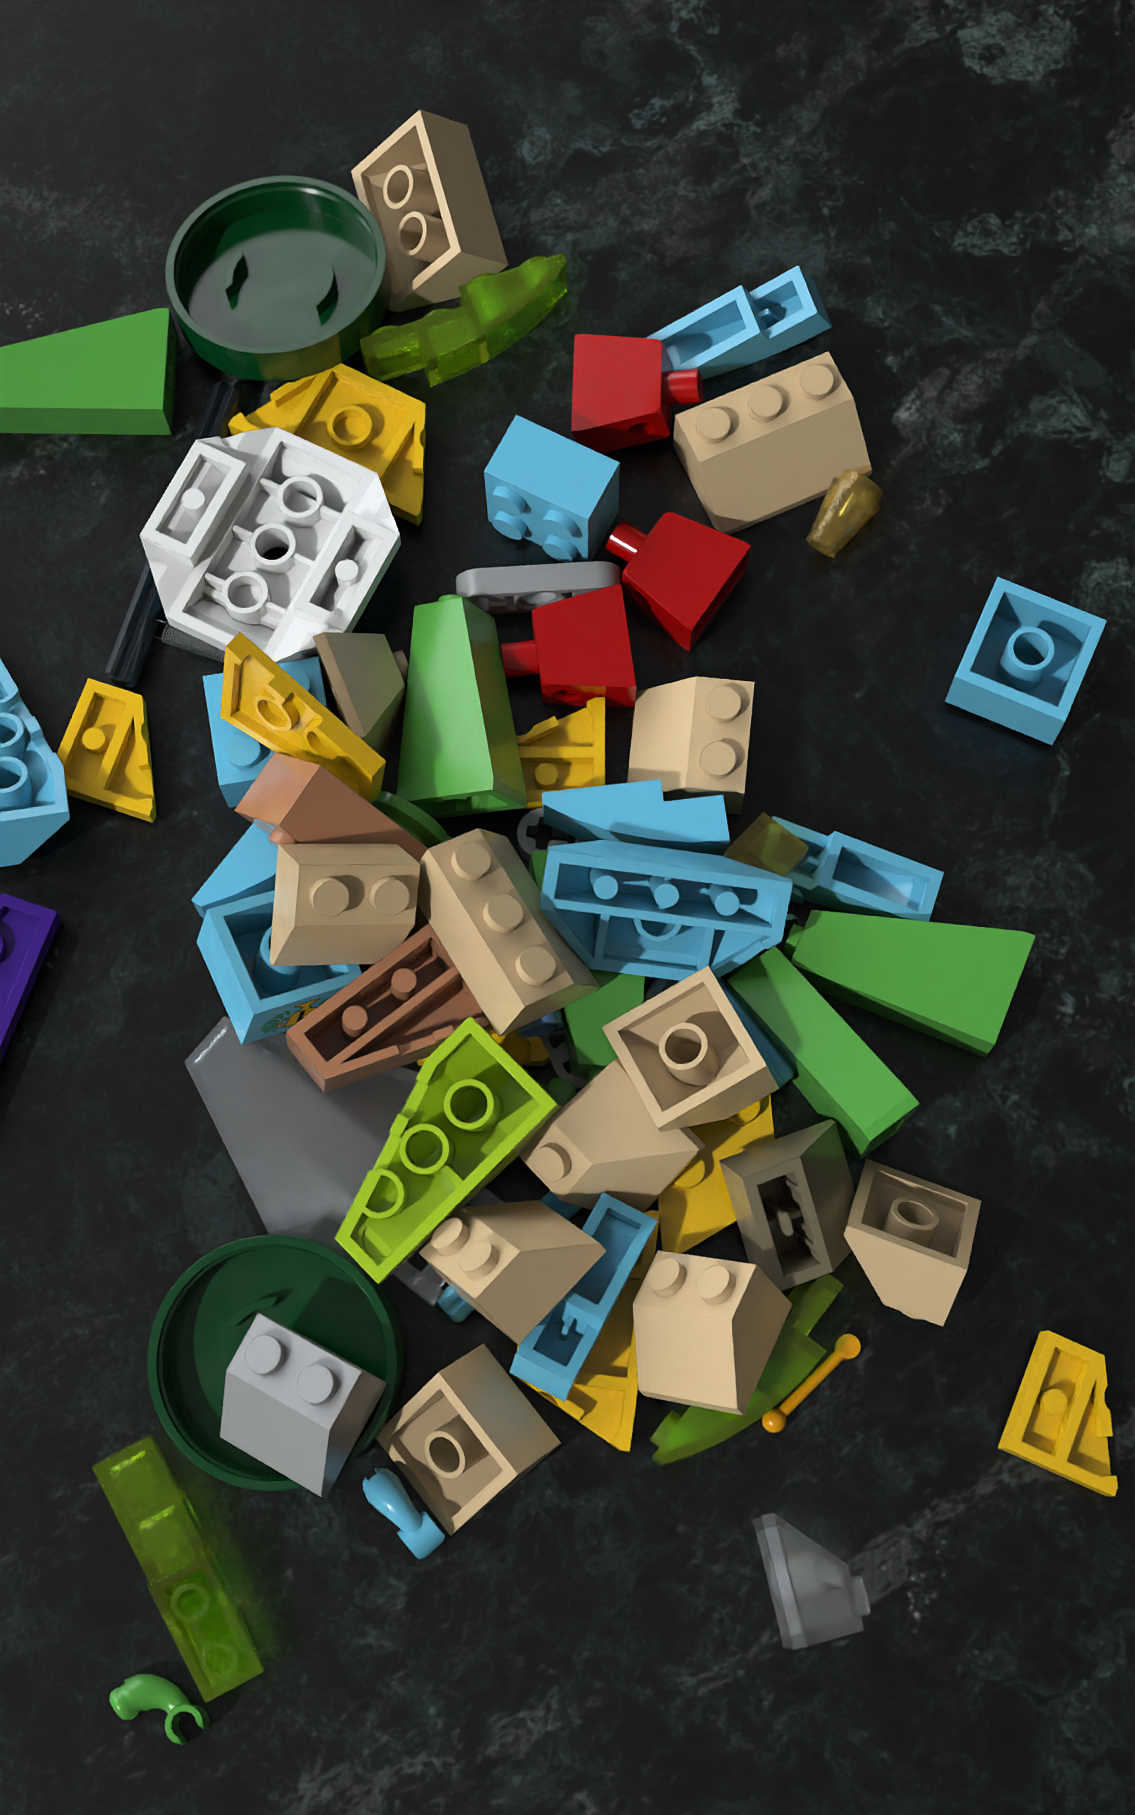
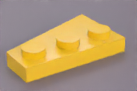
(291, 721)

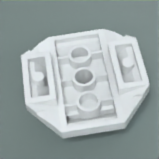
(261, 494)

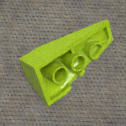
(454, 1136)

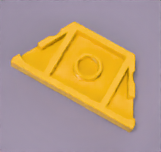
(358, 422)
(698, 1198)
(608, 1383)

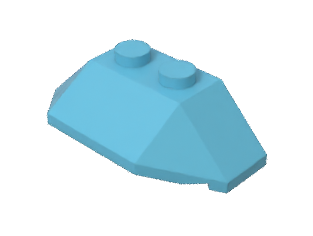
(661, 908)

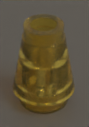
(844, 511)

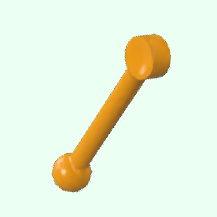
(845, 1348)

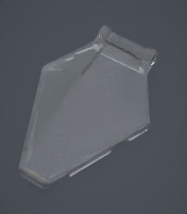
(300, 1146)

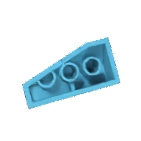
(30, 779)

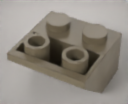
(793, 1203)

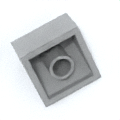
(295, 1404)

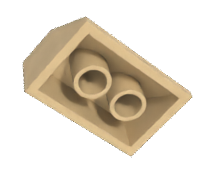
(430, 210)
(771, 444)
(496, 933)

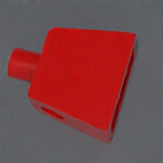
(626, 391)
(679, 572)
(578, 651)

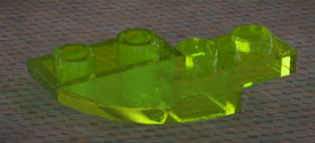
(490, 319)
(787, 1366)
(179, 1568)

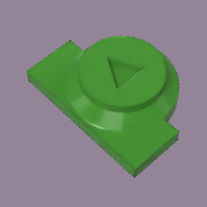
(411, 819)

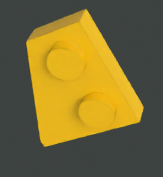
(109, 751)
(564, 753)
(1063, 1415)

